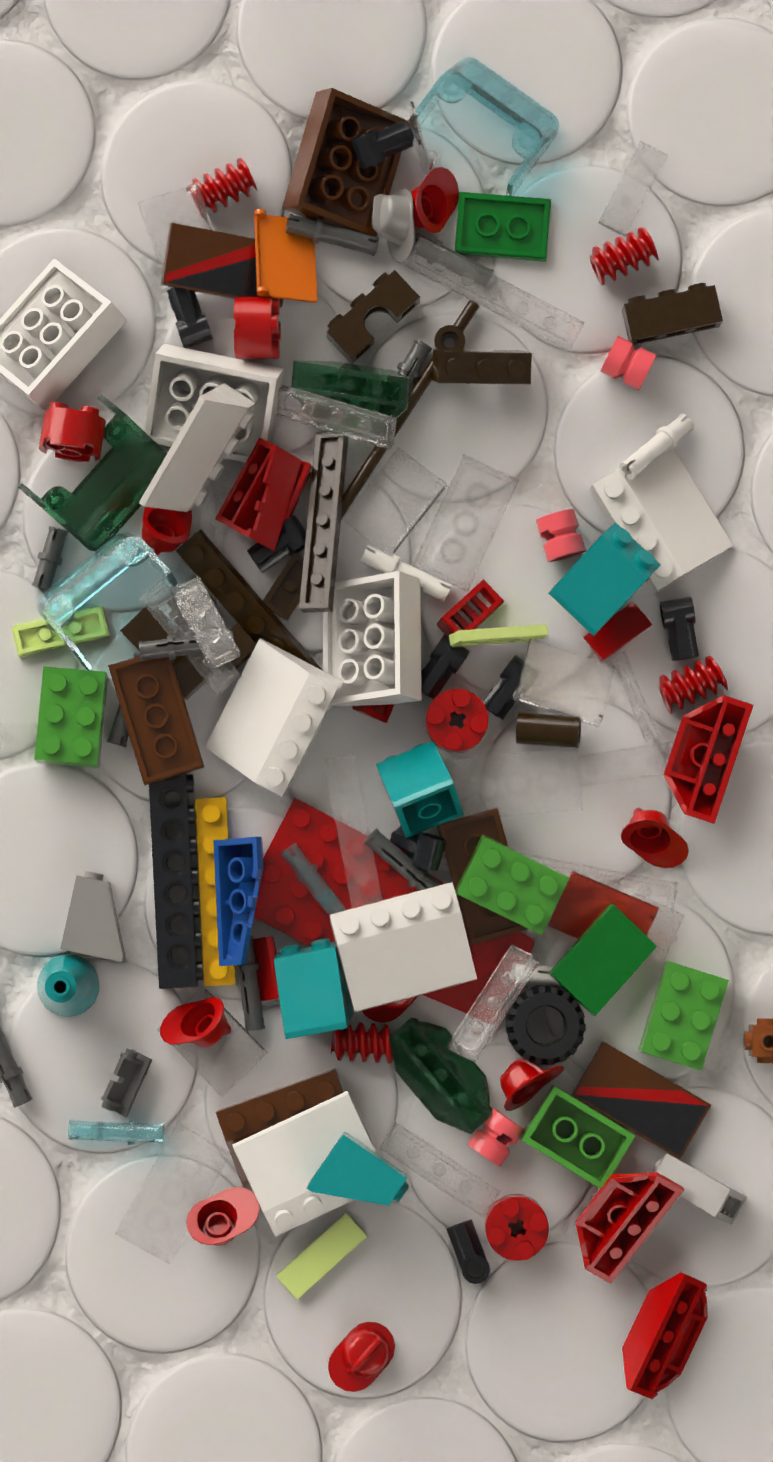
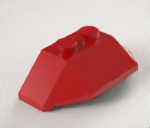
(706, 755)
(622, 1219)
(664, 1334)

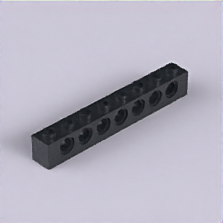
(169, 973)

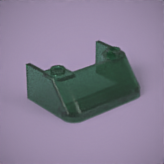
(111, 488)

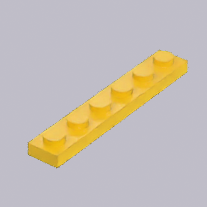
(211, 826)

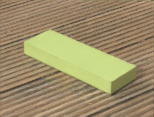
(498, 635)
(38, 637)
(321, 1255)

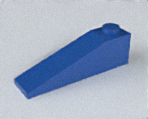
(238, 884)

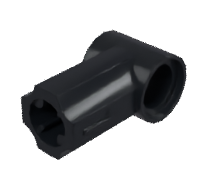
(377, 145)
(190, 321)
(290, 540)
(679, 621)
(443, 663)
(500, 698)
(423, 848)
(468, 1248)

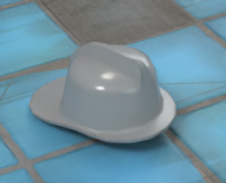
(394, 222)

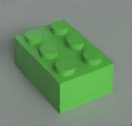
(71, 717)
(512, 884)
(683, 1015)
(577, 1136)

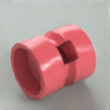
(628, 363)
(561, 535)
(496, 1137)

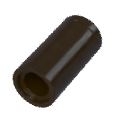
(548, 730)

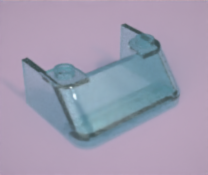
(534, 123)
(89, 577)

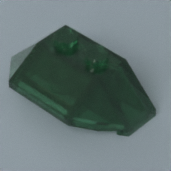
(354, 384)
(441, 1079)

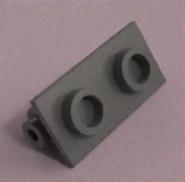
(131, 1071)

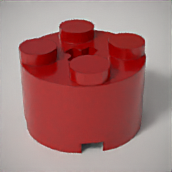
(257, 328)
(72, 432)
(459, 703)
(521, 1244)

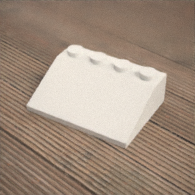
(54, 333)
(186, 374)
(199, 450)
(664, 517)
(375, 640)
(273, 716)
(403, 947)
(288, 1155)

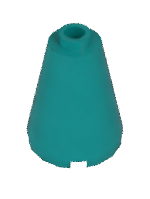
(81, 985)

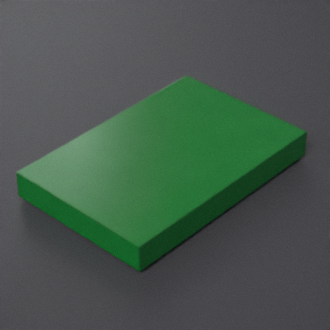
(502, 226)
(602, 959)

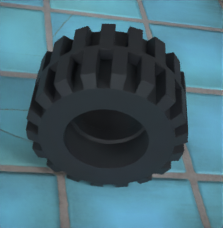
(573, 1025)

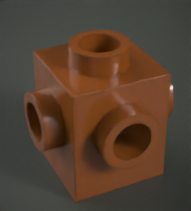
(754, 1040)

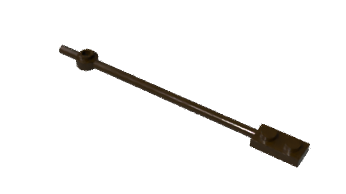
(285, 591)

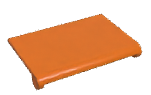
(283, 260)

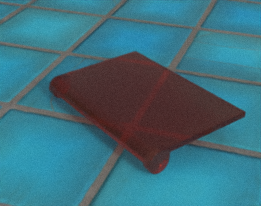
(586, 899)

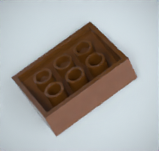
(326, 170)
(273, 1107)

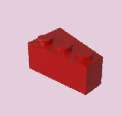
(261, 494)

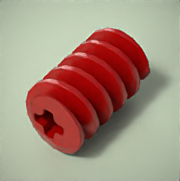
(226, 185)
(623, 255)
(691, 683)
(362, 1042)

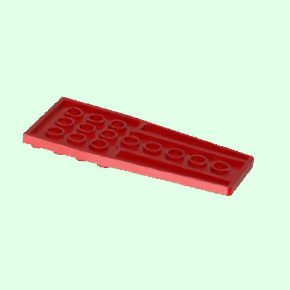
(295, 911)

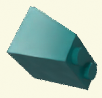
(604, 578)
(420, 789)
(312, 989)
(358, 1174)

